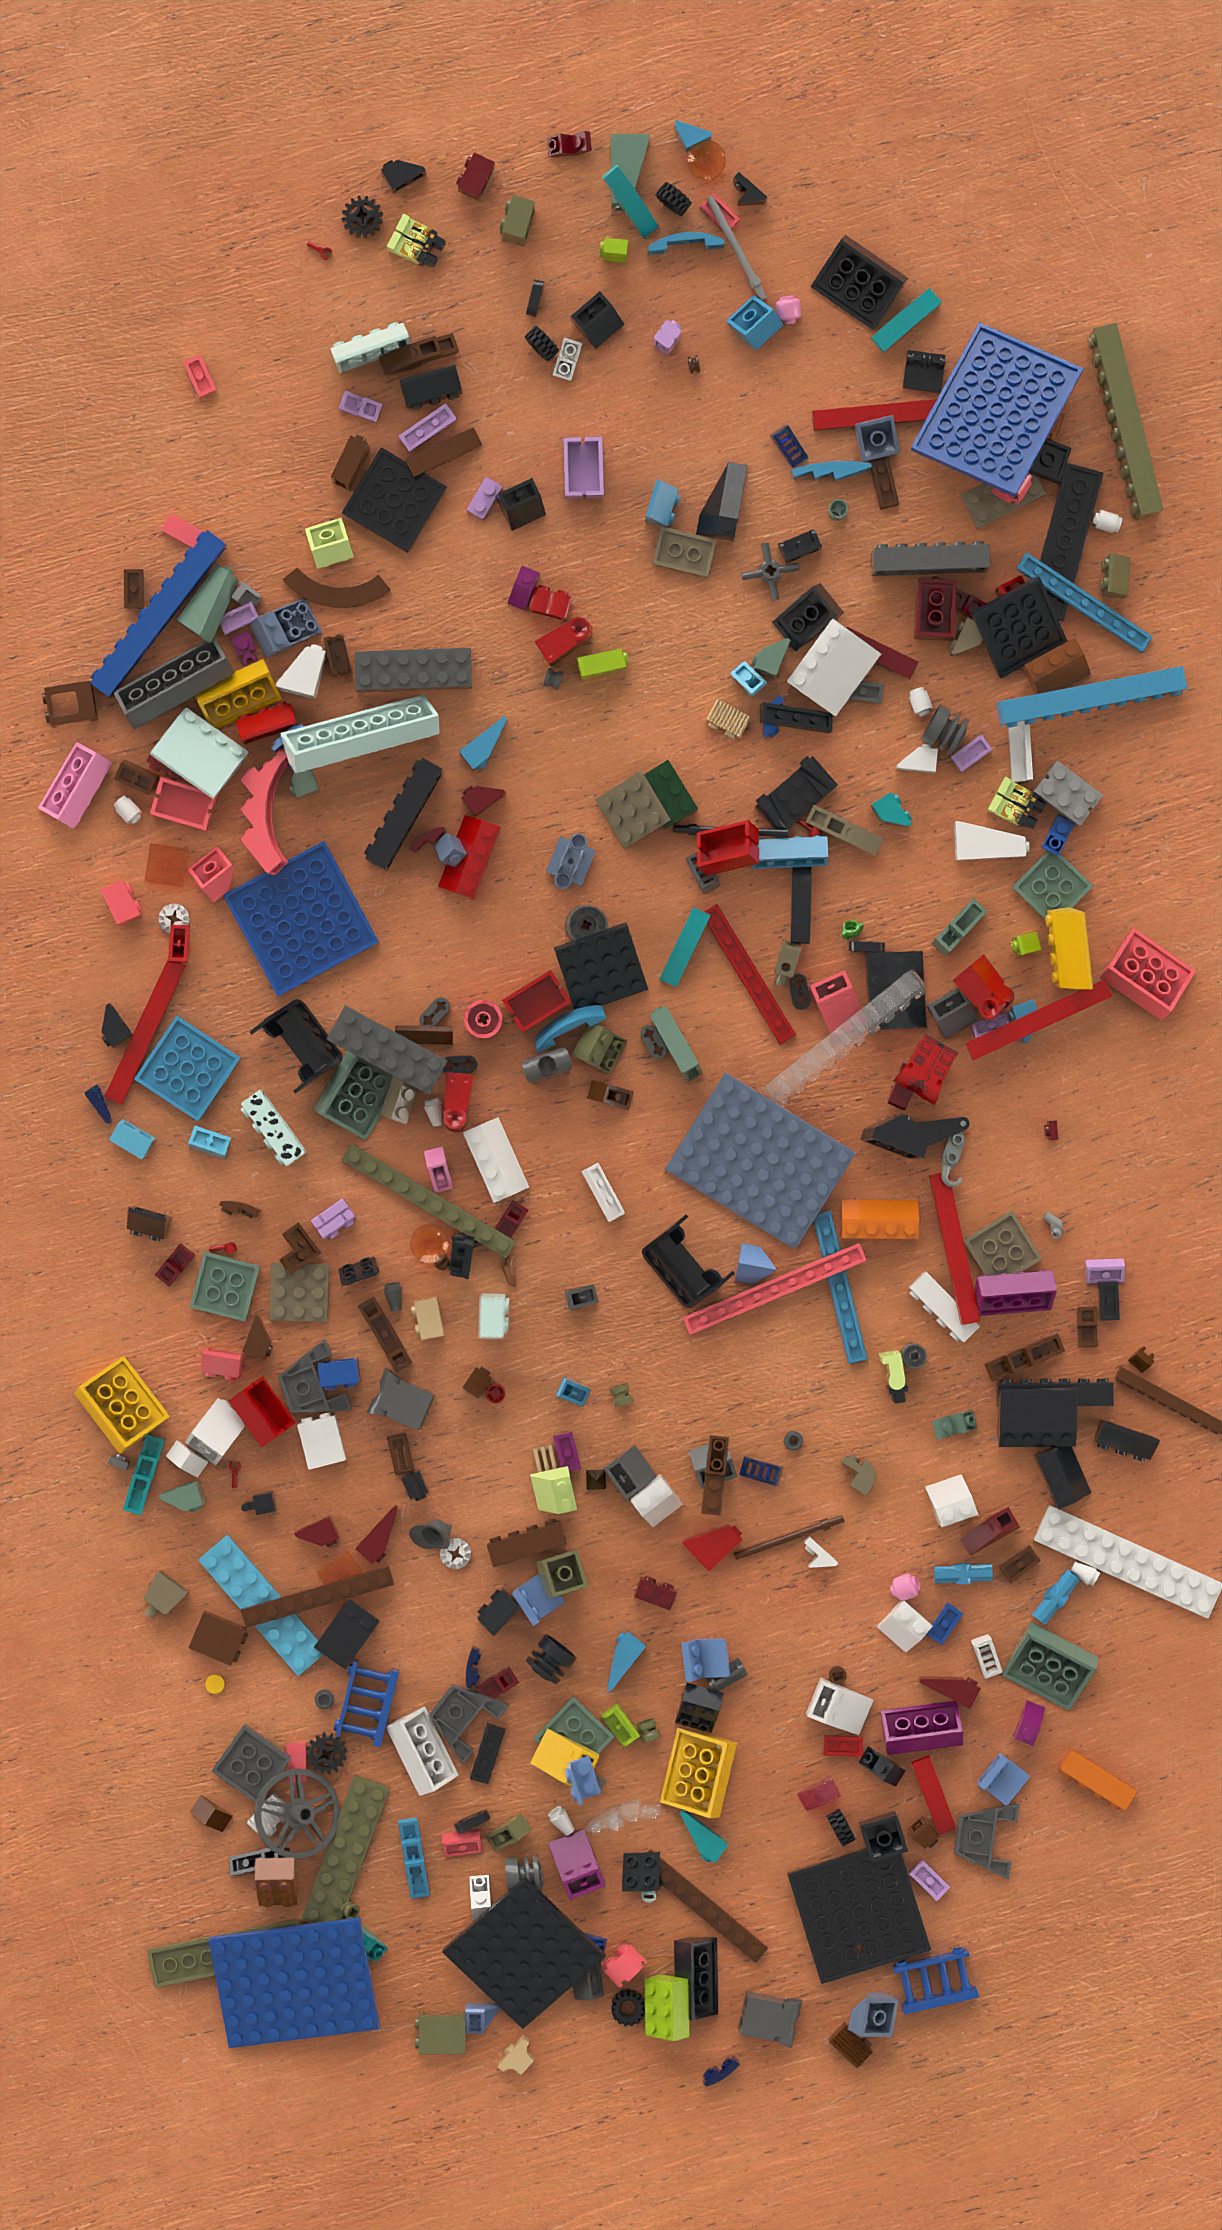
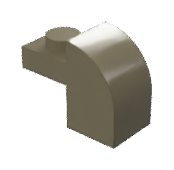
(864, 1476)

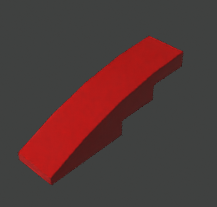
(933, 1795)

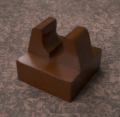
(1141, 1359)

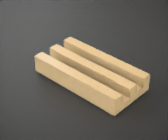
(542, 1449)

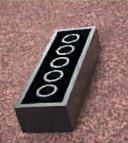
(404, 814)

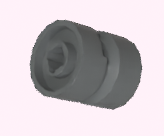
(913, 1355)

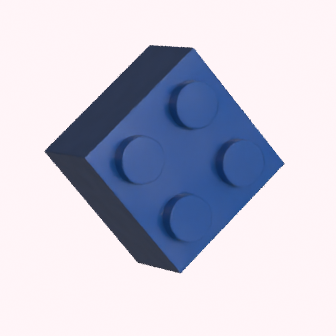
(339, 1373)

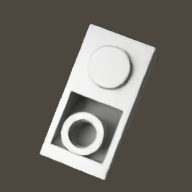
(479, 1895)

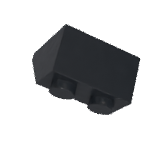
(497, 1611)
(883, 1836)

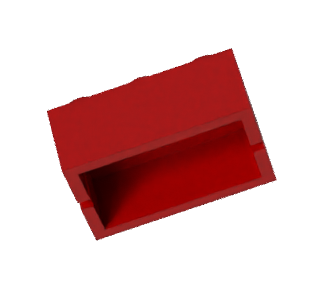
(728, 847)
(536, 1001)
(262, 1411)

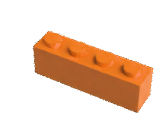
(1097, 1779)

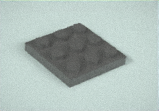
(250, 1762)

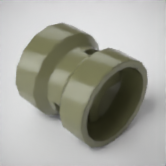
(621, 1395)
(648, 1730)

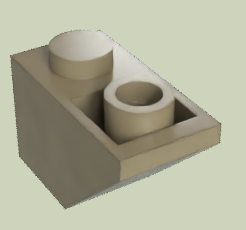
(968, 638)

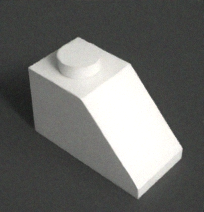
(920, 760)

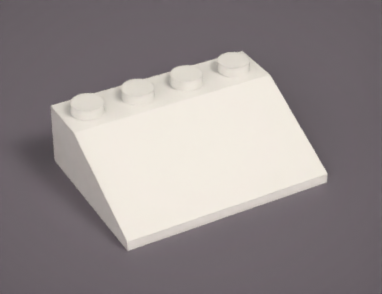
(834, 667)

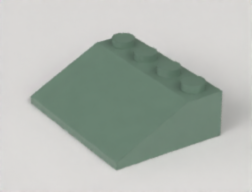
(354, 1095)
(1050, 1666)

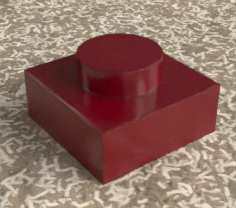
(1051, 1130)

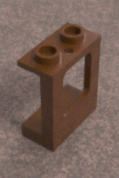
(85, 699)

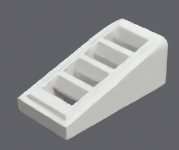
(980, 1646)

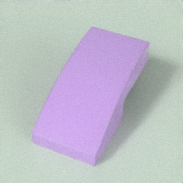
(360, 406)

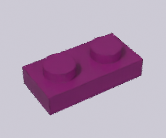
(567, 1451)

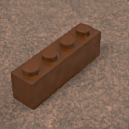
(526, 1543)

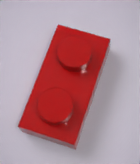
(843, 1745)

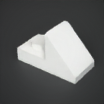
(822, 1558)

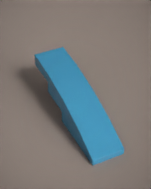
(838, 470)
(414, 1857)

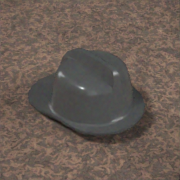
(431, 1535)

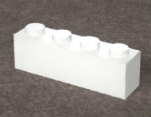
(942, 1305)

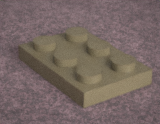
(684, 552)

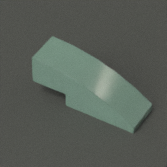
(959, 927)

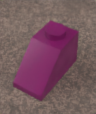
(523, 588)
(1029, 1723)

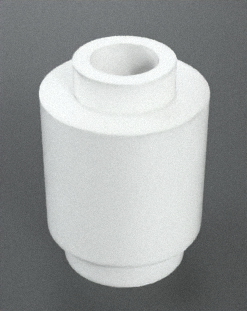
(1107, 521)
(920, 702)
(127, 810)

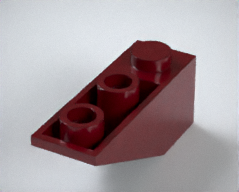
(990, 1531)

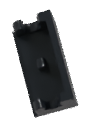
(800, 546)
(461, 1255)

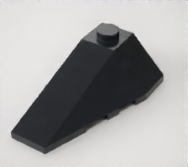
(722, 508)

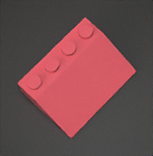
(1147, 974)

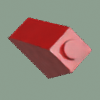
(713, 1545)

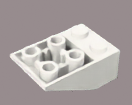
(839, 1707)

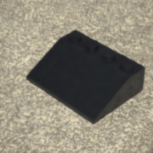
(859, 282)
(884, 970)
(1037, 1417)

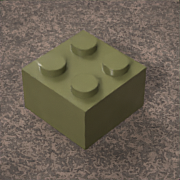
(518, 220)
(562, 1574)

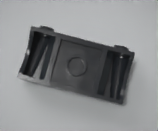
(796, 794)

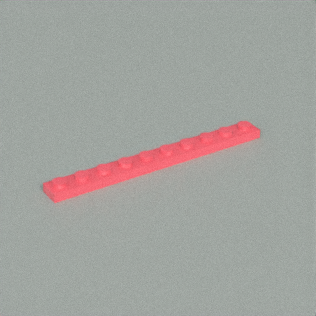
(774, 1288)

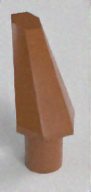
(509, 1271)

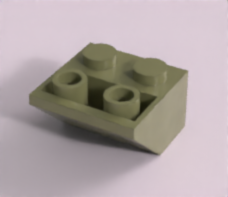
(1116, 576)
(599, 1047)

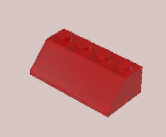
(478, 841)

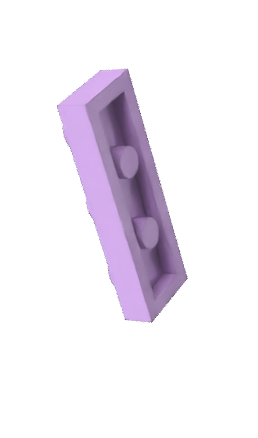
(427, 428)

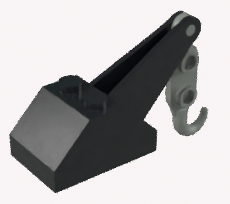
(911, 1139)

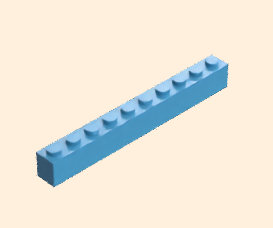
(1090, 696)

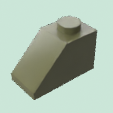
(508, 1832)

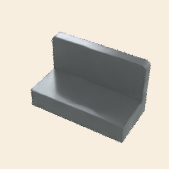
(589, 1986)

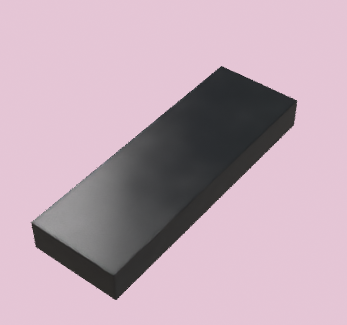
(487, 1753)

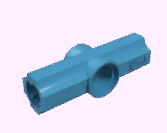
(963, 1573)
(1056, 1597)

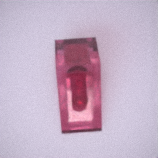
(819, 1794)

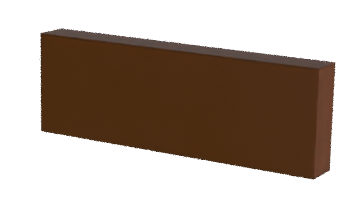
(884, 482)
(427, 1034)

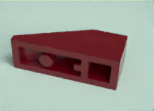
(376, 1542)
(955, 1688)

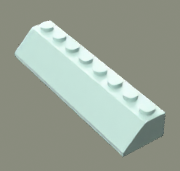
(360, 733)

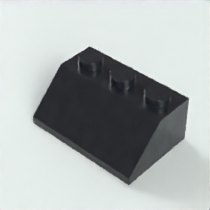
(431, 387)
(1125, 1440)
(1062, 1475)

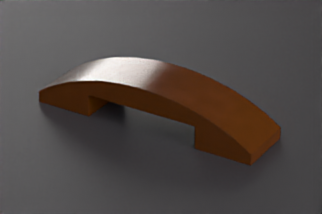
(385, 1334)

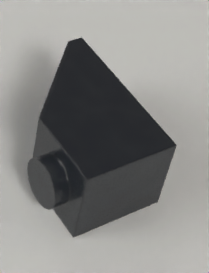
(401, 173)
(114, 1028)

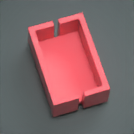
(183, 804)

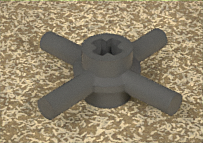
(768, 562)

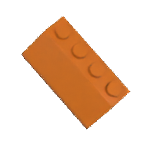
(879, 1219)

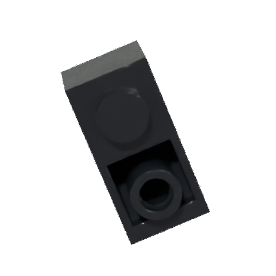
(882, 1766)

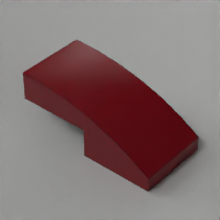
(431, 836)
(511, 1219)
(174, 1265)
(498, 1683)

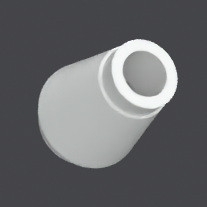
(434, 1111)
(1085, 1573)
(561, 1820)

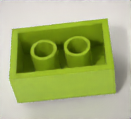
(666, 2007)

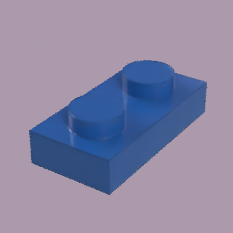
(944, 1623)

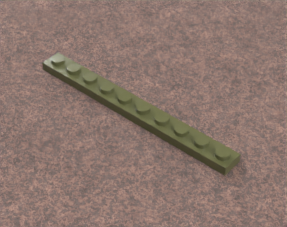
(428, 1200)

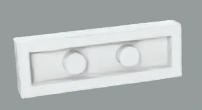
(603, 1192)

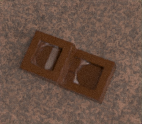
(1087, 1326)

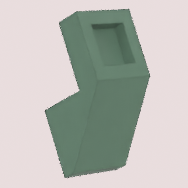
(954, 1424)

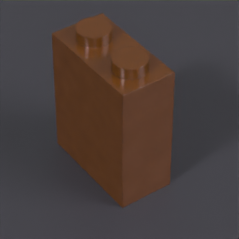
(350, 462)
(218, 1638)

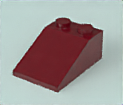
(935, 609)

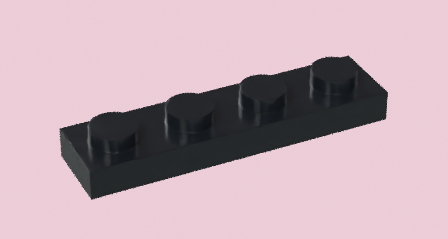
(795, 717)

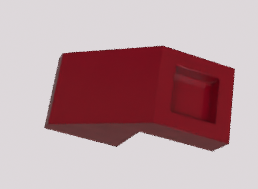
(569, 145)
(899, 1096)

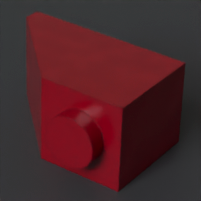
(481, 798)
(320, 1532)

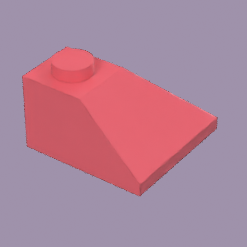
(213, 873)

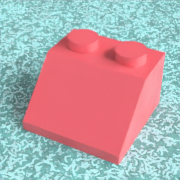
(121, 902)
(221, 1363)

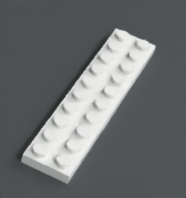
(1128, 1561)

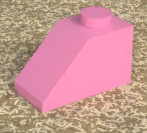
(438, 1169)

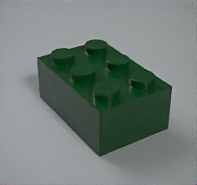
(671, 793)

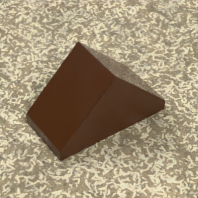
(211, 1814)

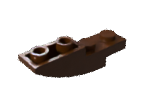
(418, 353)
(715, 1475)

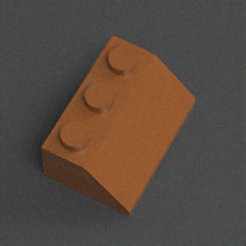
(1057, 668)

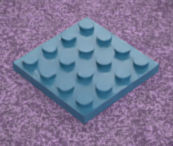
(187, 1068)

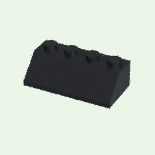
(697, 1961)

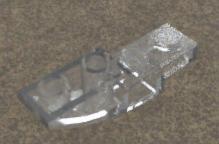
(613, 1816)

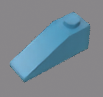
(481, 748)
(625, 1653)

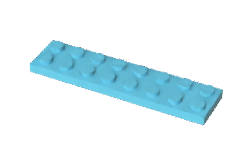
(249, 1587)

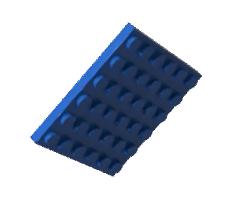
(301, 919)

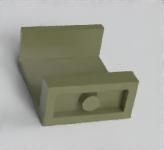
(441, 2033)

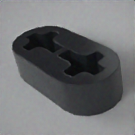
(535, 298)
(875, 947)
(804, 990)
(461, 1059)
(472, 1821)

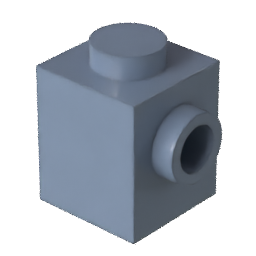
(450, 850)

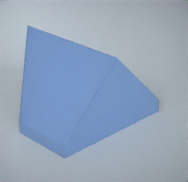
(753, 1264)
(479, 2016)

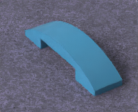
(710, 241)
(566, 1022)

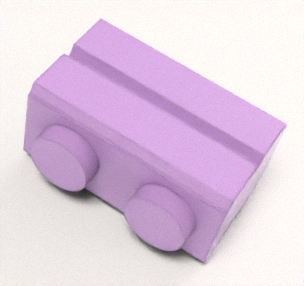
(667, 337)
(333, 1219)

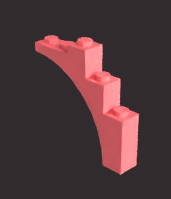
(258, 809)

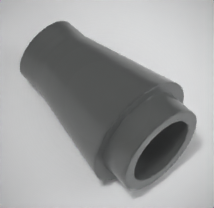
(393, 1293)

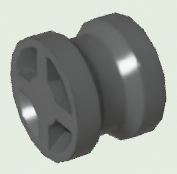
(553, 678)

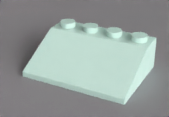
(370, 347)
(199, 753)

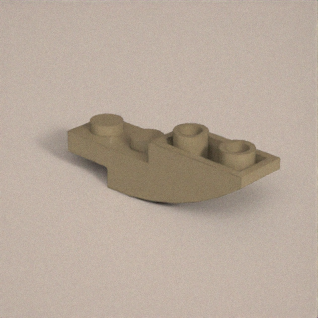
(845, 830)

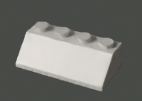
(496, 1159)
(422, 1751)

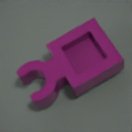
(244, 646)

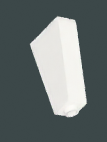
(983, 843)

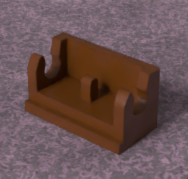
(337, 655)
(136, 777)

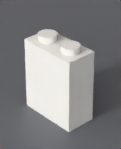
(321, 1440)

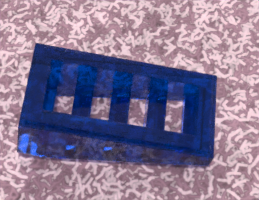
(779, 443)
(97, 1100)
(778, 1470)

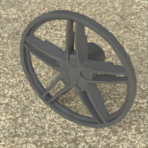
(297, 1813)

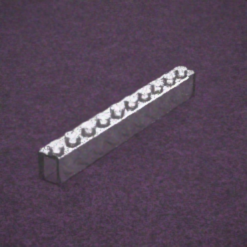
(845, 1036)

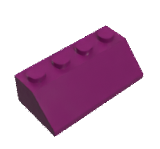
(1015, 1292)
(922, 1728)

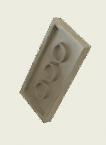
(987, 507)

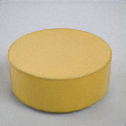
(215, 1683)

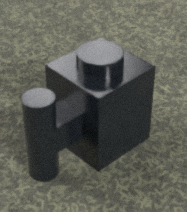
(415, 1485)
(261, 1502)

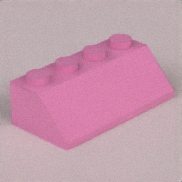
(75, 785)

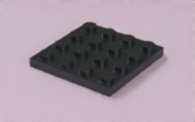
(393, 500)
(1019, 627)
(601, 967)

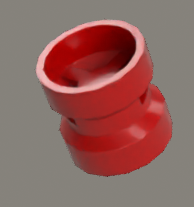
(495, 1393)

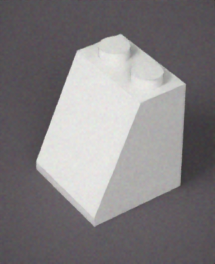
(304, 673)
(216, 1431)
(951, 1500)
(656, 1501)

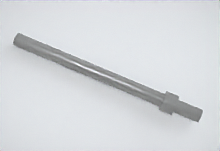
(754, 282)

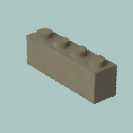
(398, 1101)

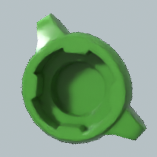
(851, 929)

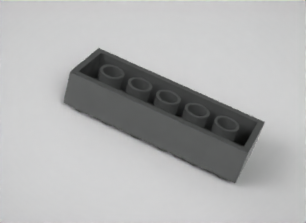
(930, 559)
(413, 670)
(173, 683)
(387, 1050)

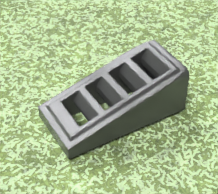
(707, 887)

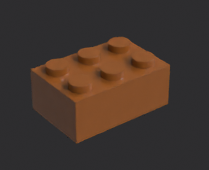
(276, 1882)

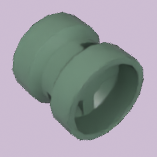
(838, 506)

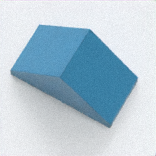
(690, 135)
(573, 1392)

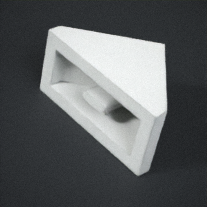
(186, 1459)

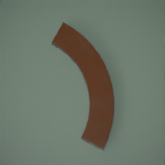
(334, 596)

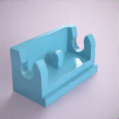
(132, 1139)
(209, 1142)

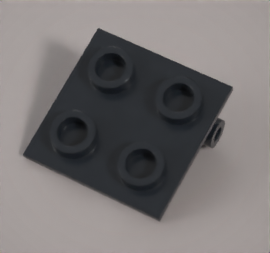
(924, 371)
(361, 1270)
(641, 1872)

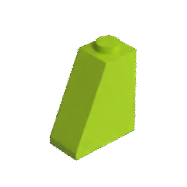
(602, 663)

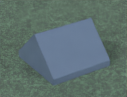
(877, 438)

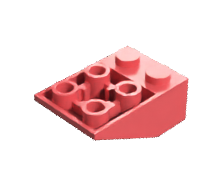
(835, 999)

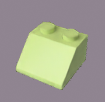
(329, 543)
(554, 1491)

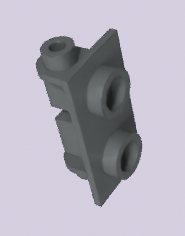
(737, 1672)

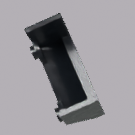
(305, 1039)
(679, 1268)

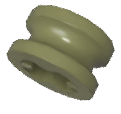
(350, 1910)

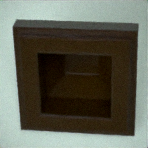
(596, 1479)

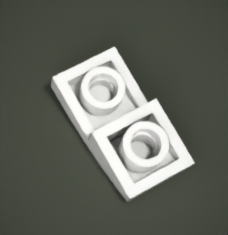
(567, 359)

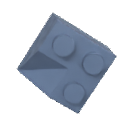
(874, 2015)

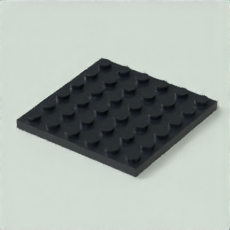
(856, 1904)
(523, 1952)

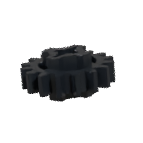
(354, 218)
(331, 1761)

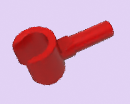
(320, 249)
(814, 830)
(229, 1247)
(234, 1474)

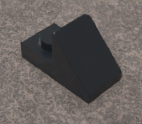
(752, 194)

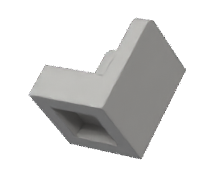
(245, 594)

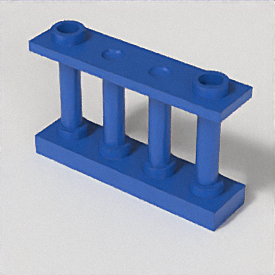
(384, 1697)
(930, 1999)

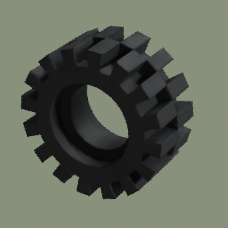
(673, 199)
(541, 343)
(841, 1827)
(624, 1996)

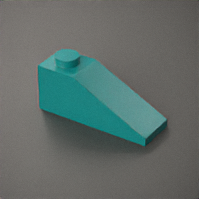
(707, 1841)

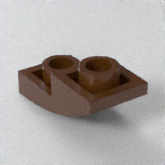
(233, 1207)

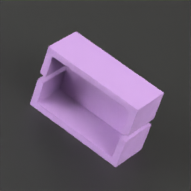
(583, 468)

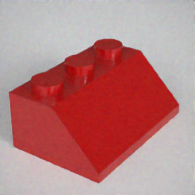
(266, 722)

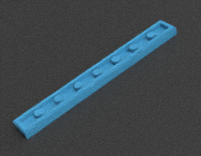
(1085, 603)
(840, 1291)

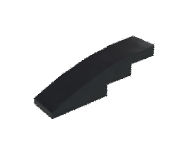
(801, 905)

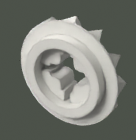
(169, 910)
(459, 1562)

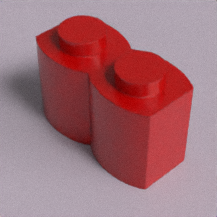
(550, 603)

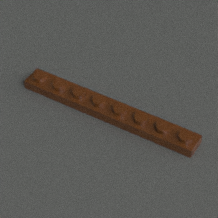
(317, 1596)
(711, 1912)

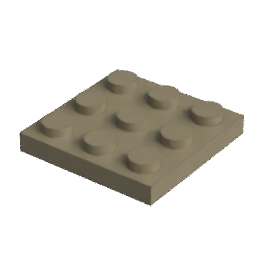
(632, 809)
(1002, 1247)
(299, 1295)

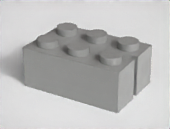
(1067, 793)

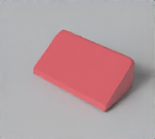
(462, 1843)

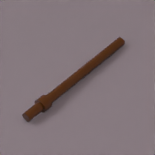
(824, 1525)

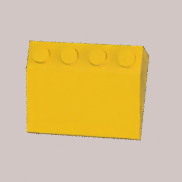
(1069, 948)
(121, 1404)
(698, 1772)

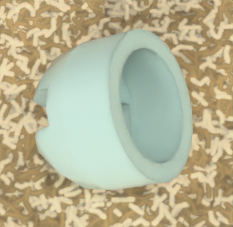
(648, 1900)

